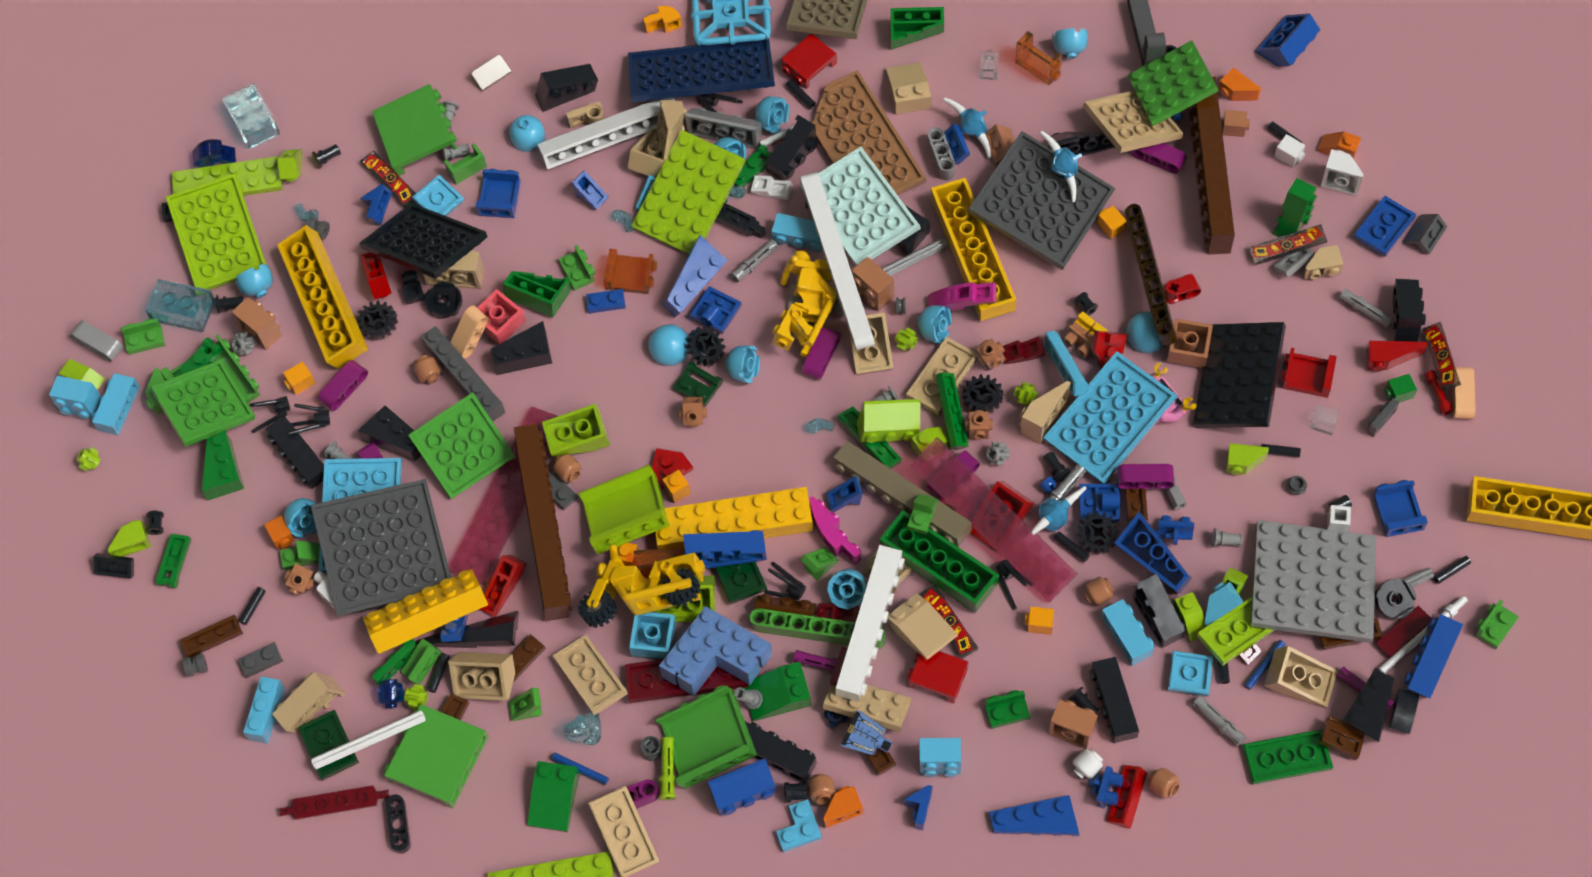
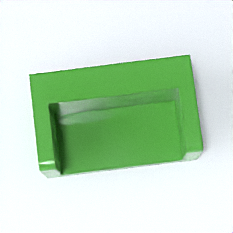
(467, 166)

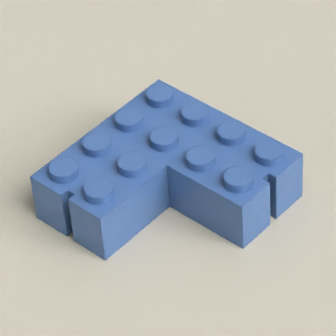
(714, 643)

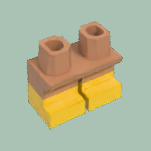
(1082, 332)

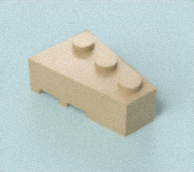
(306, 700)

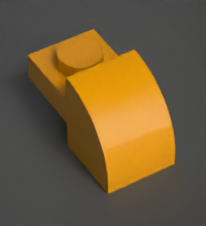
(665, 18)

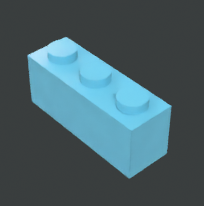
(796, 232)
(115, 404)
(1127, 632)
(260, 718)

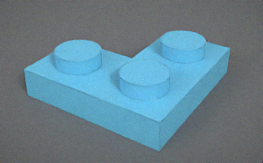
(803, 831)

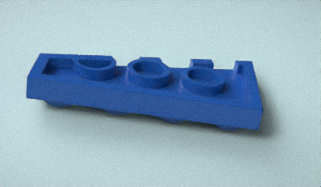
(1036, 818)

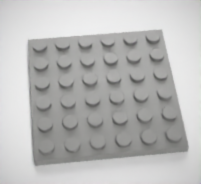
(1314, 581)

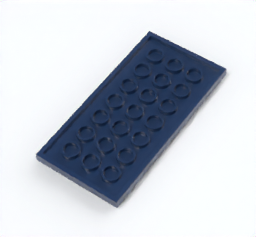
(699, 70)

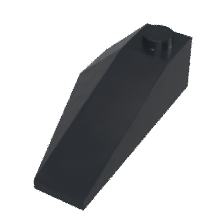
(1083, 142)

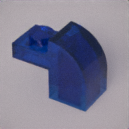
(212, 152)

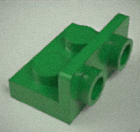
(1007, 709)

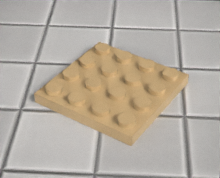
(1127, 123)

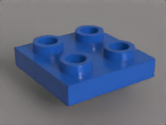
(715, 310)
(1101, 499)

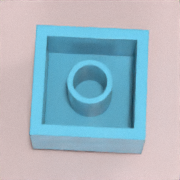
(75, 397)
(652, 635)
(940, 756)

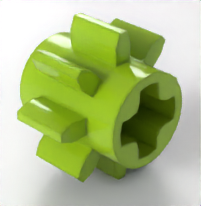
(906, 339)
(1025, 393)
(88, 459)
(416, 696)

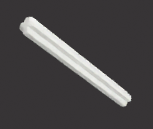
(368, 739)

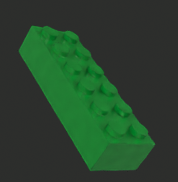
(942, 563)

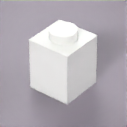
(1290, 151)
(1339, 518)

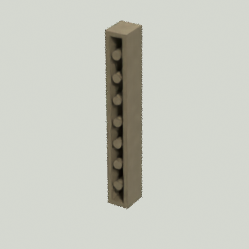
(899, 491)

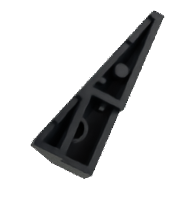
(492, 631)

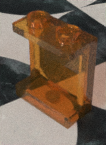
(1036, 61)
(629, 273)

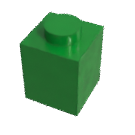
(1400, 388)

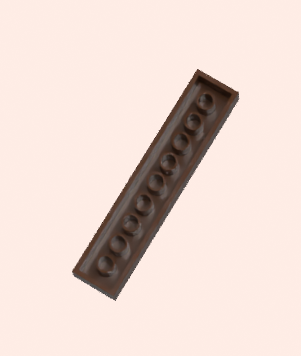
(1212, 175)
(542, 522)

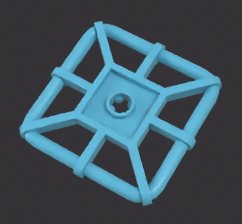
(724, 19)

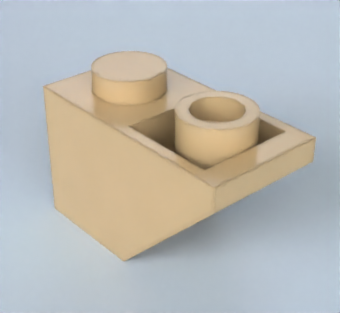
(1324, 263)

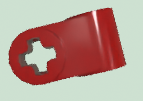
(1182, 289)

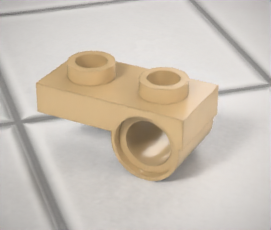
(585, 114)

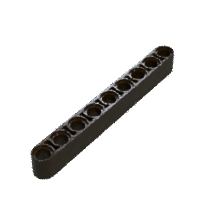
(1150, 274)

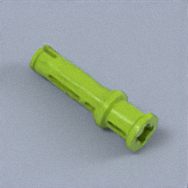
(667, 778)

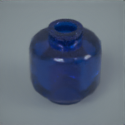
(390, 693)

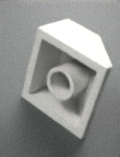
(1342, 173)

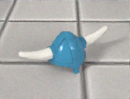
(972, 123)
(1064, 163)
(1054, 513)

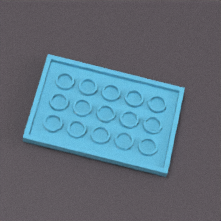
(1110, 417)
(357, 476)

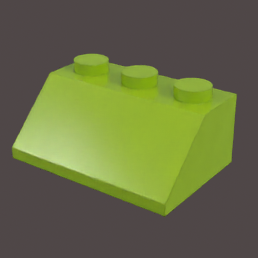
(889, 420)
(691, 611)

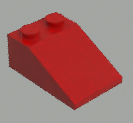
(1015, 500)

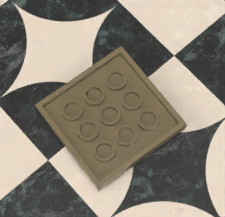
(827, 17)

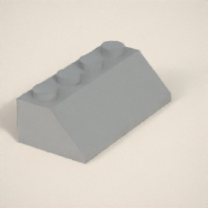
(719, 125)

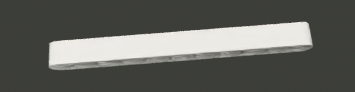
(837, 261)

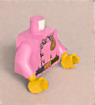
(1179, 406)

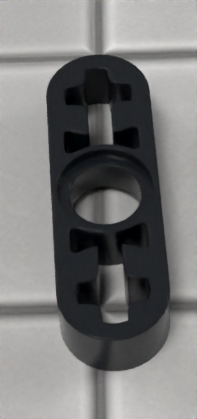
(394, 839)

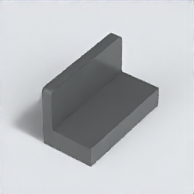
(1426, 232)

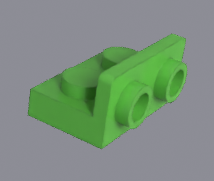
(577, 268)
(143, 336)
(1496, 625)

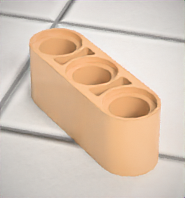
(469, 331)
(1464, 395)

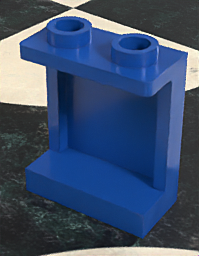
(499, 193)
(1399, 508)

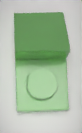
(922, 513)
(304, 554)
(819, 562)
(526, 705)

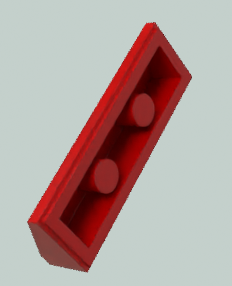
(1128, 797)

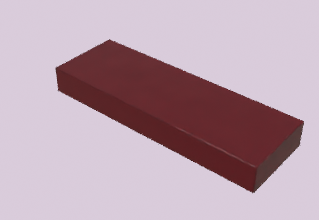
(1403, 632)

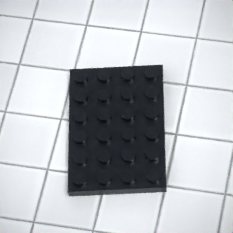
(423, 240)
(1240, 375)

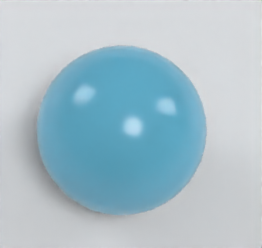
(1142, 333)
(667, 345)

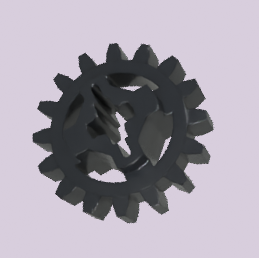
(377, 320)
(705, 346)
(981, 386)
(1090, 526)

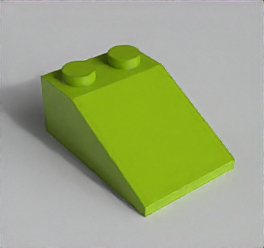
(576, 432)

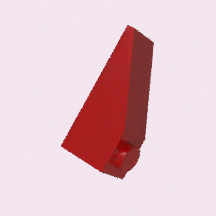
(375, 275)
(1388, 354)
(503, 583)

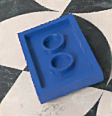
(1384, 226)

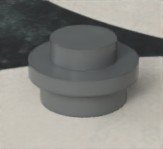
(1297, 485)

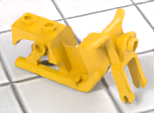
(817, 303)

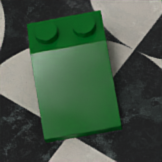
(781, 690)
(553, 796)

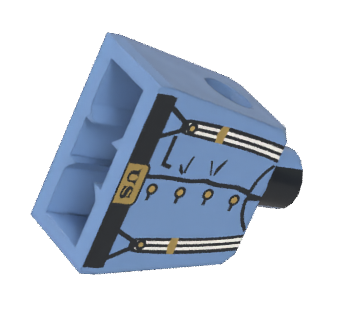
(866, 735)

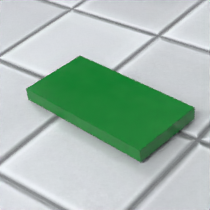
(1286, 757)

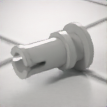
(450, 108)
(450, 152)
(889, 395)
(335, 452)
(1225, 538)
(750, 698)

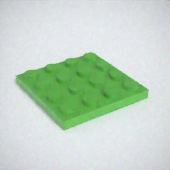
(1173, 83)
(202, 403)
(462, 445)

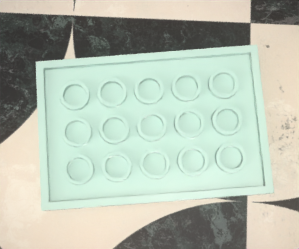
(865, 207)

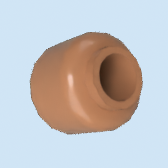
(427, 369)
(567, 468)
(1099, 591)
(1164, 783)
(821, 789)

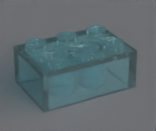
(251, 116)
(180, 305)

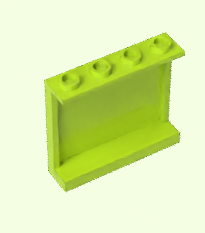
(624, 509)

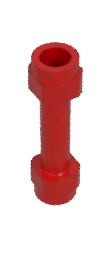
(1444, 406)

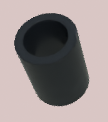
(1342, 501)

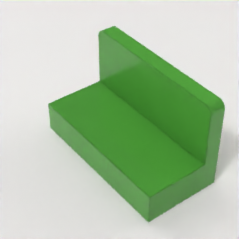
(421, 661)

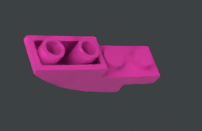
(963, 295)
(828, 526)

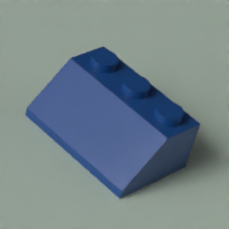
(1288, 39)
(742, 787)

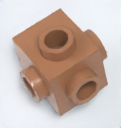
(991, 353)
(693, 411)
(978, 425)
(299, 571)

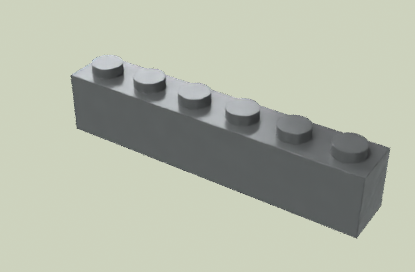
(461, 372)

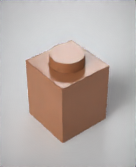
(1235, 123)

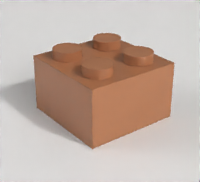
(873, 284)
(257, 322)
(1191, 343)
(1073, 723)

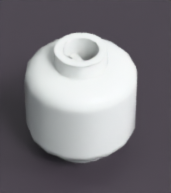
(1087, 763)

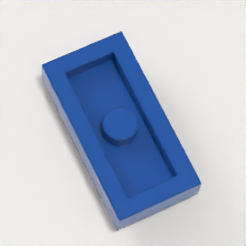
(956, 143)
(605, 301)
(454, 630)

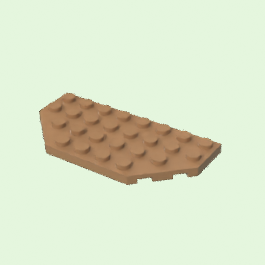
(854, 119)

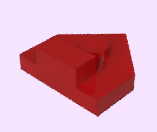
(1106, 344)
(668, 462)

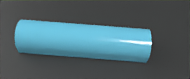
(1065, 363)

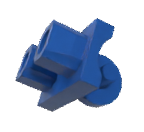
(1175, 530)
(1105, 796)

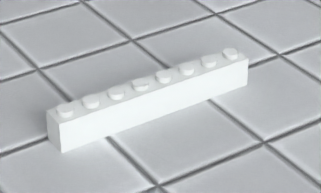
(600, 134)
(869, 623)

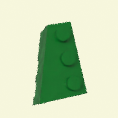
(915, 24)
(1296, 208)
(537, 292)
(220, 468)

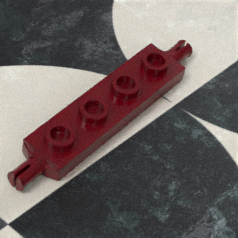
(334, 802)

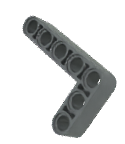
(1149, 43)

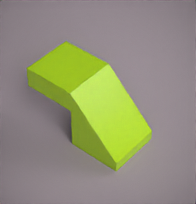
(81, 372)

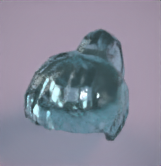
(584, 729)

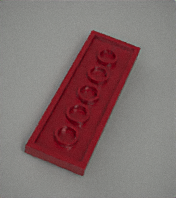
(646, 683)

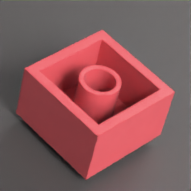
(502, 315)

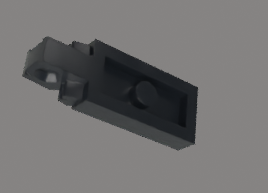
(740, 221)

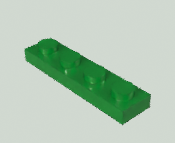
(952, 410)
(879, 450)

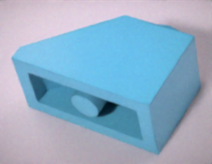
(1221, 602)

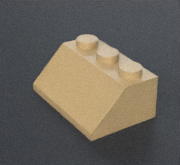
(482, 675)

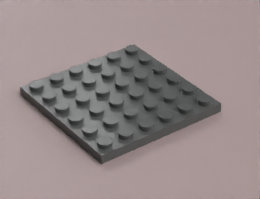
(1035, 203)
(380, 546)

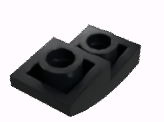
(1404, 711)

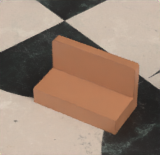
(1000, 141)

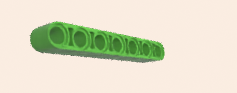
(806, 630)

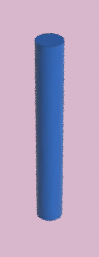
(1263, 666)
(582, 769)

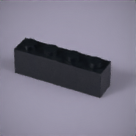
(297, 451)
(1115, 700)
(782, 754)

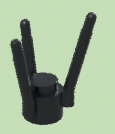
(711, 100)
(280, 405)
(320, 419)
(1007, 571)
(795, 588)

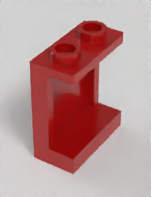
(808, 60)
(1308, 374)
(939, 674)

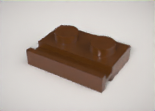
(1342, 737)

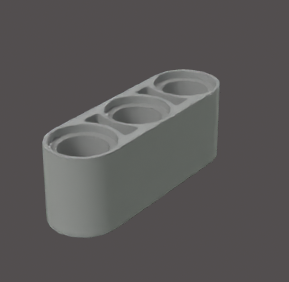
(941, 160)
(96, 341)

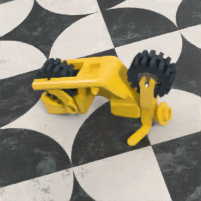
(669, 577)

